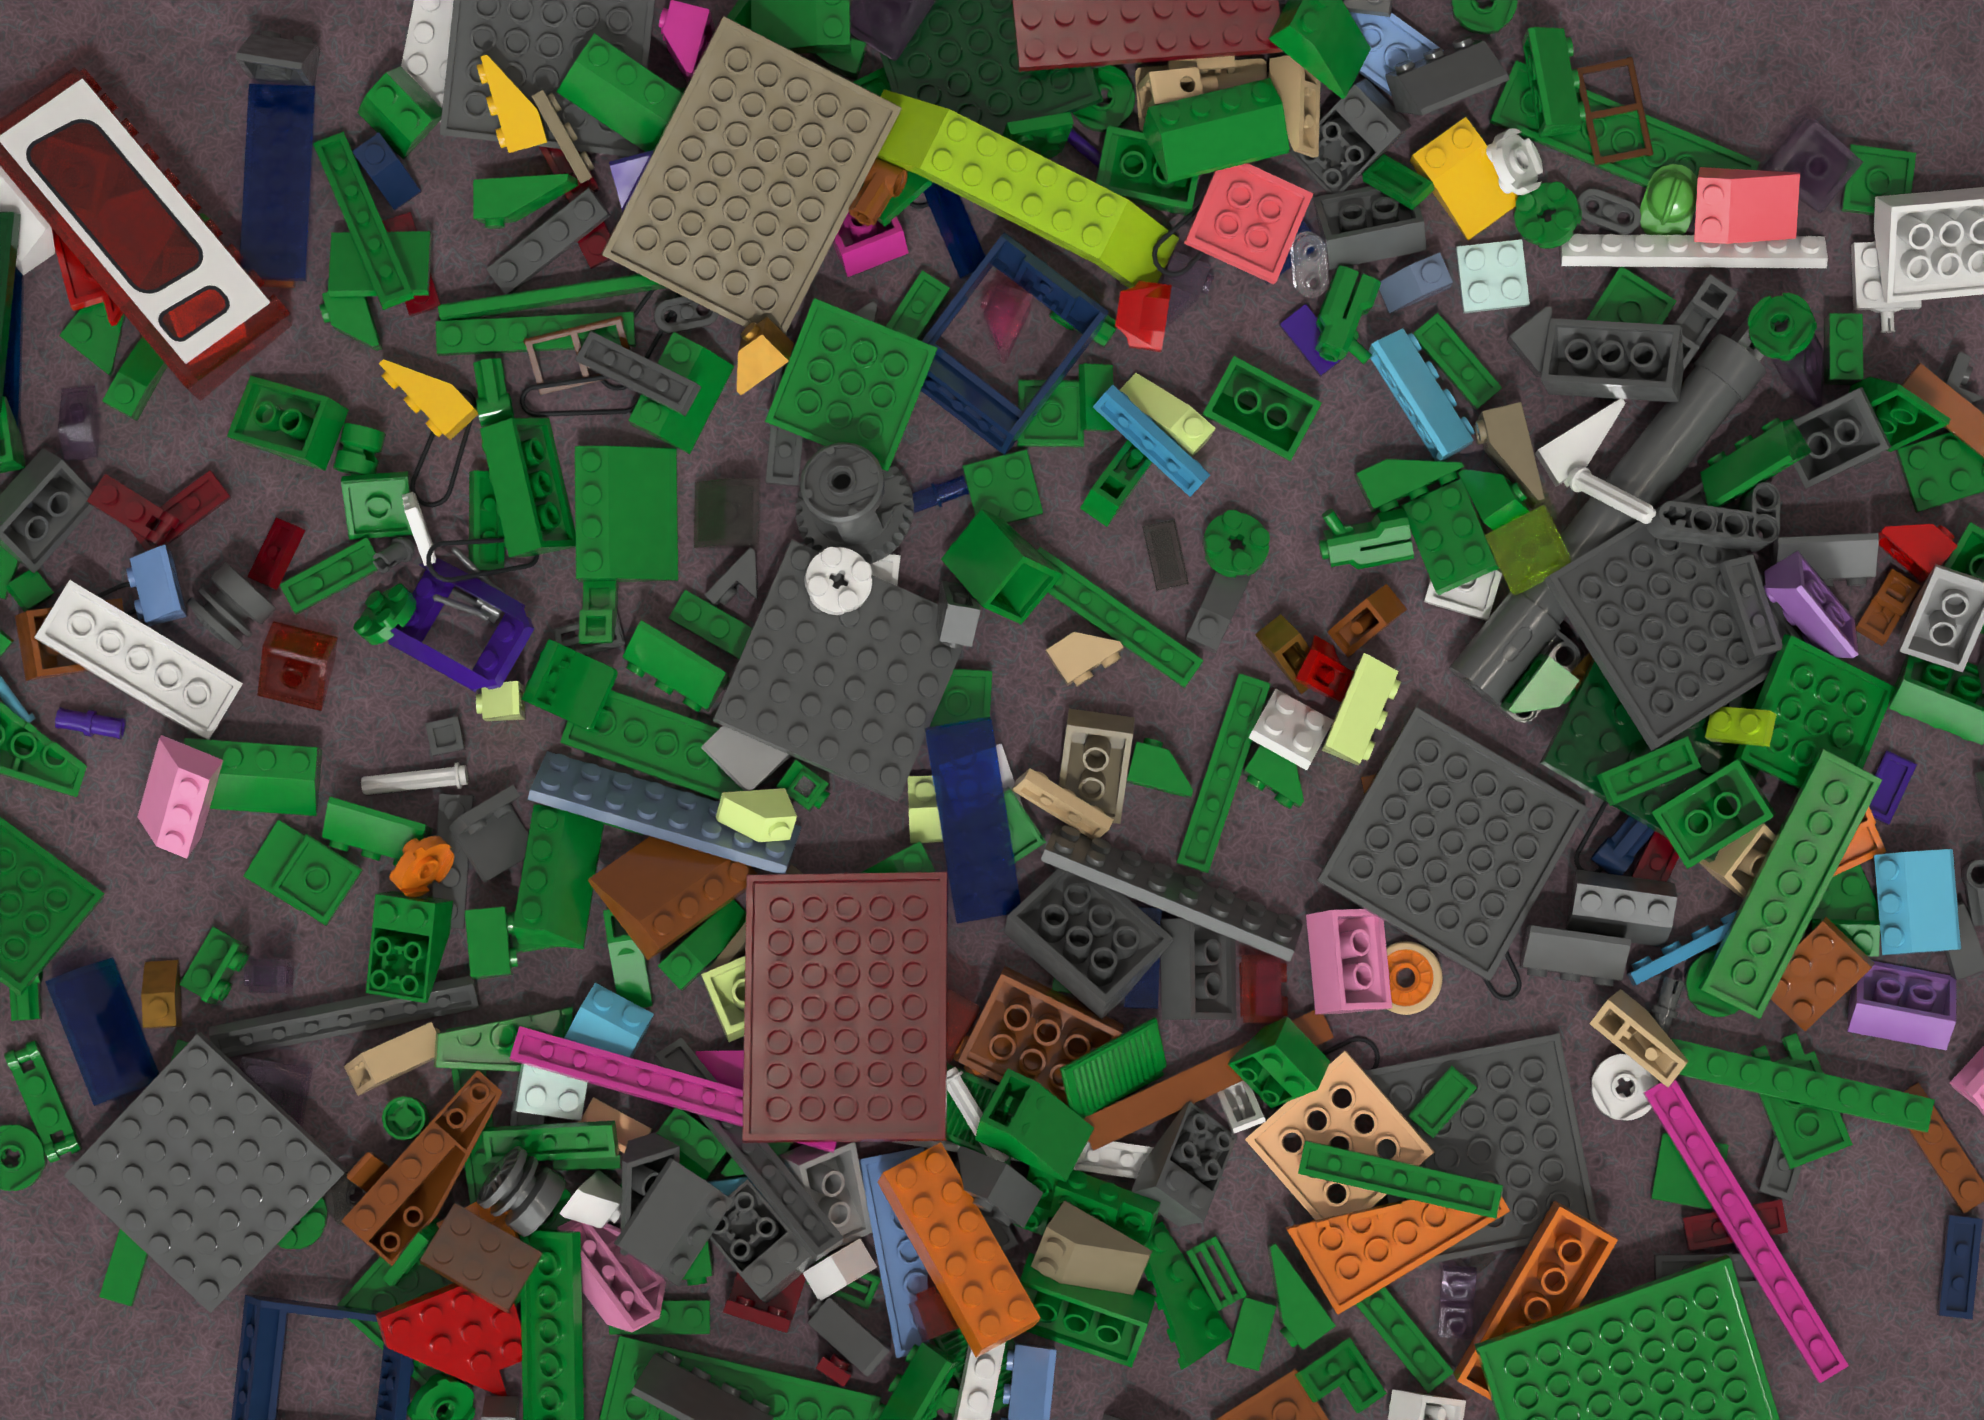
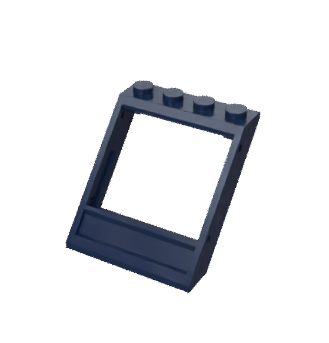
(968, 395)
(263, 1354)

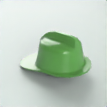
(1669, 201)

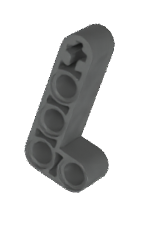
(1713, 520)

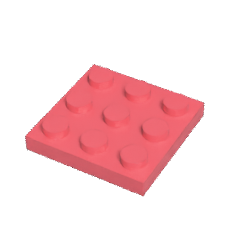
(1249, 220)

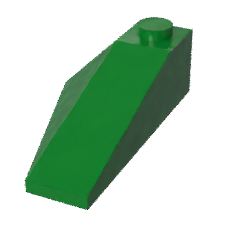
(35, 758)

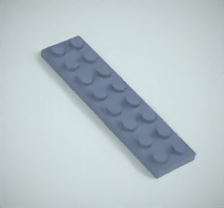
(652, 811)

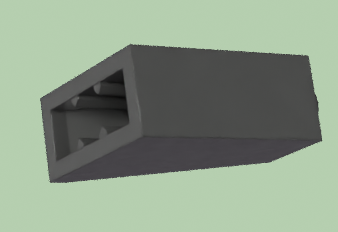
(847, 1335)

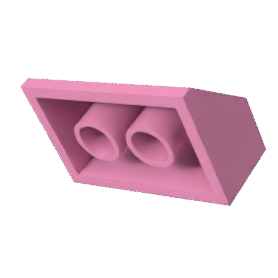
(178, 795)
(1348, 961)

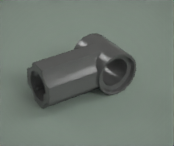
(1974, 892)

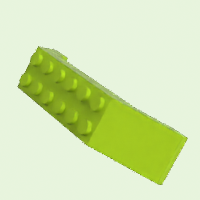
(1026, 189)

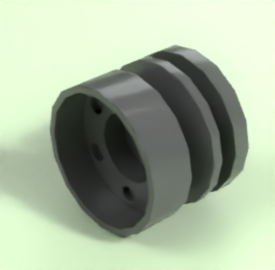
(230, 606)
(521, 1192)

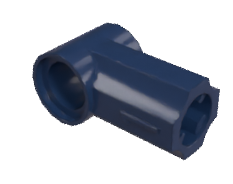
(1618, 851)

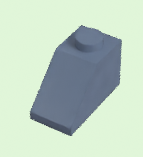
(1415, 283)

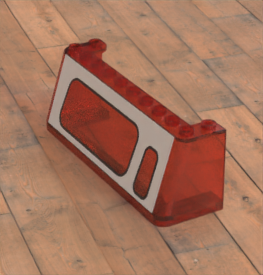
(138, 232)

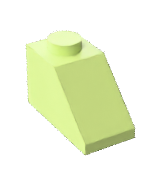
(502, 702)
(758, 814)

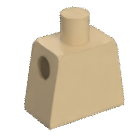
(1167, 86)

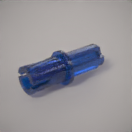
(939, 494)

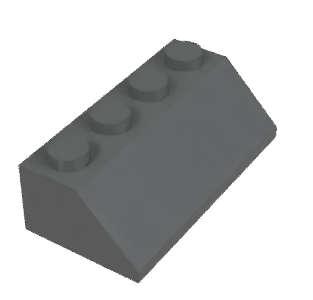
(1613, 360)

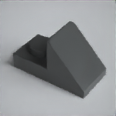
(1958, 374)
(743, 573)

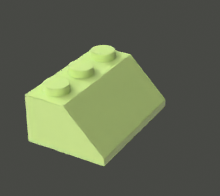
(1362, 710)
(727, 995)

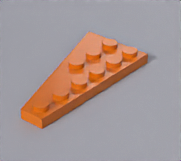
(1374, 1246)

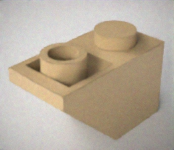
(1080, 654)

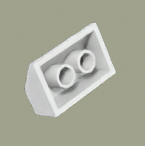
(35, 233)

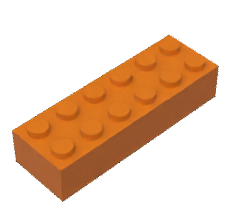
(958, 1249)
(1545, 1282)

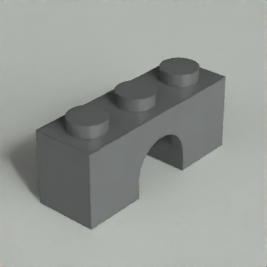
(1702, 314)

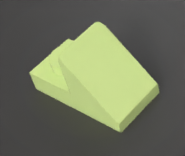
(923, 811)

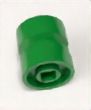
(359, 450)
(405, 1118)

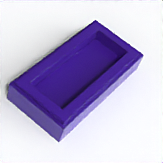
(1304, 333)
(1895, 777)

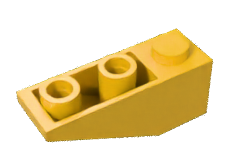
(516, 113)
(439, 400)

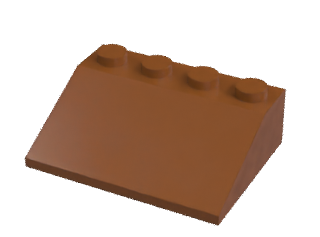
(667, 890)
(1033, 1032)

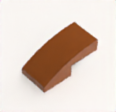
(1887, 607)

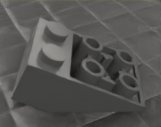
(1353, 137)
(1186, 1166)
(760, 1244)

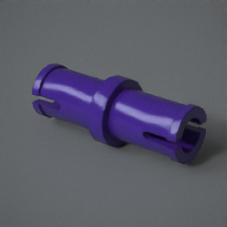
(90, 723)

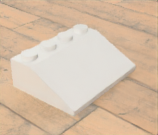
(1930, 244)

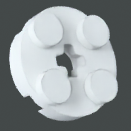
(1515, 162)
(820, 587)
(1606, 1080)

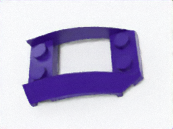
(501, 649)

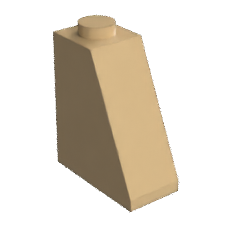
(392, 1058)

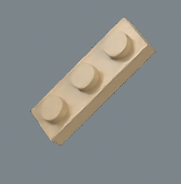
(1062, 804)

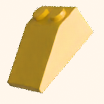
(1464, 178)

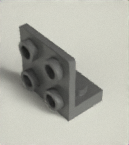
(492, 835)

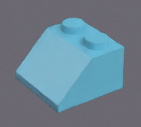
(609, 1022)

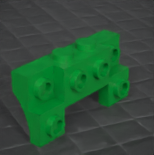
(1105, 1201)

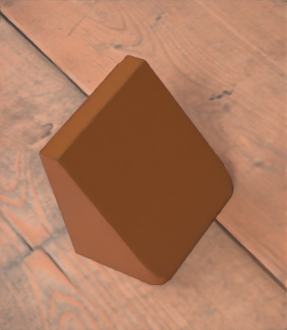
(367, 1171)

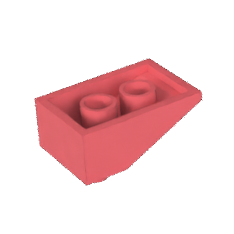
(1746, 205)

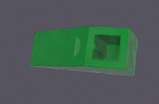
(1395, 479)
(627, 964)

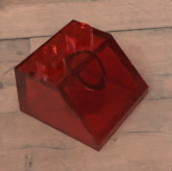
(296, 665)
(1261, 989)

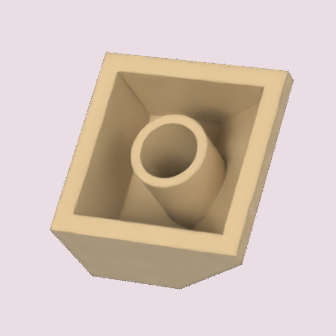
(1740, 860)

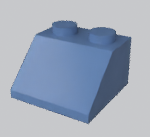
(157, 586)

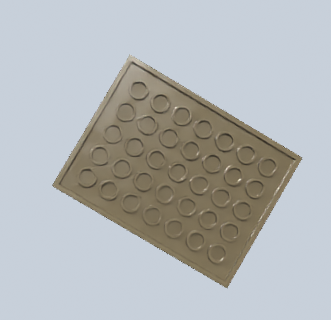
(751, 178)

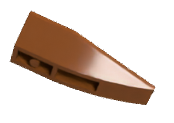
(424, 1174)

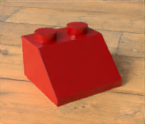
(1917, 546)

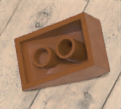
(39, 659)

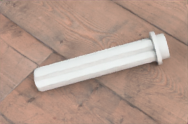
(1582, 480)
(415, 780)
(969, 1108)

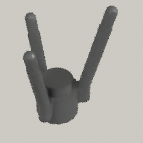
(480, 608)

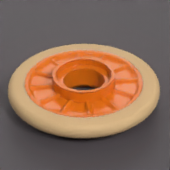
(1427, 977)

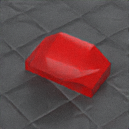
(1144, 314)
(1324, 671)

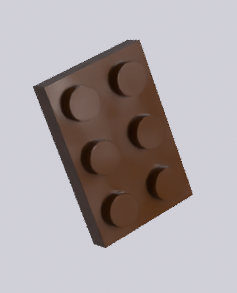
(481, 1258)

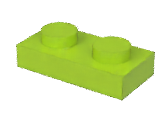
(1741, 726)

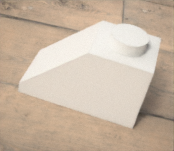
(595, 1202)
(1420, 1406)

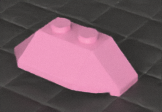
(616, 1284)

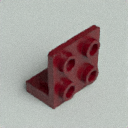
(775, 1315)

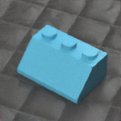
(1917, 902)

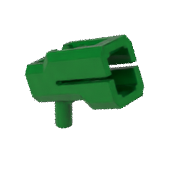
(1338, 331)
(1367, 543)

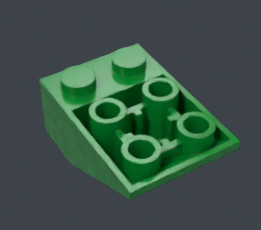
(407, 944)
(1033, 1126)

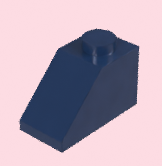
(386, 171)

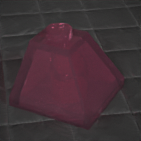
(1005, 316)

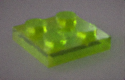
(1528, 549)

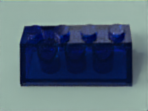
(103, 1031)

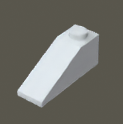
(1577, 445)

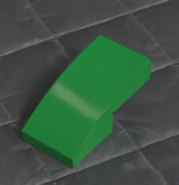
(599, 612)

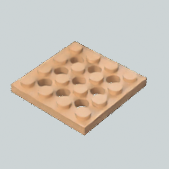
(1294, 1118)

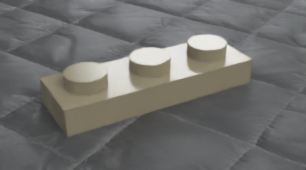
(564, 135)

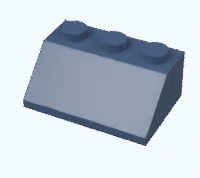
(1031, 1382)

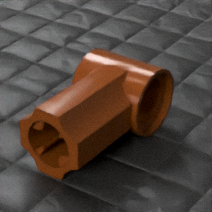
(879, 187)

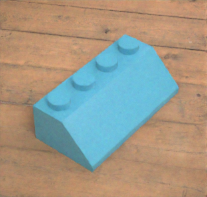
(1420, 395)

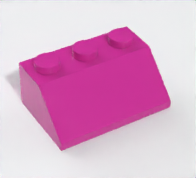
(686, 34)

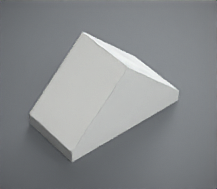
(1240, 1107)
(839, 1269)

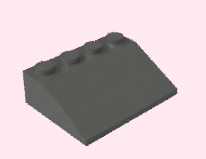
(1087, 938)
(692, 1395)

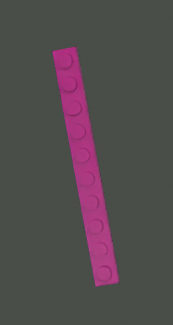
(633, 1077)
(1746, 1230)

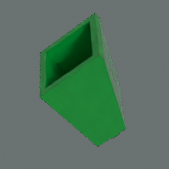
(1000, 567)

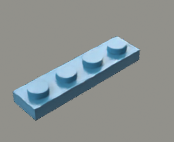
(1151, 440)
(1676, 953)

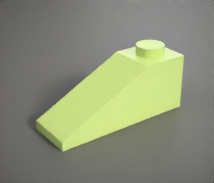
(1169, 414)

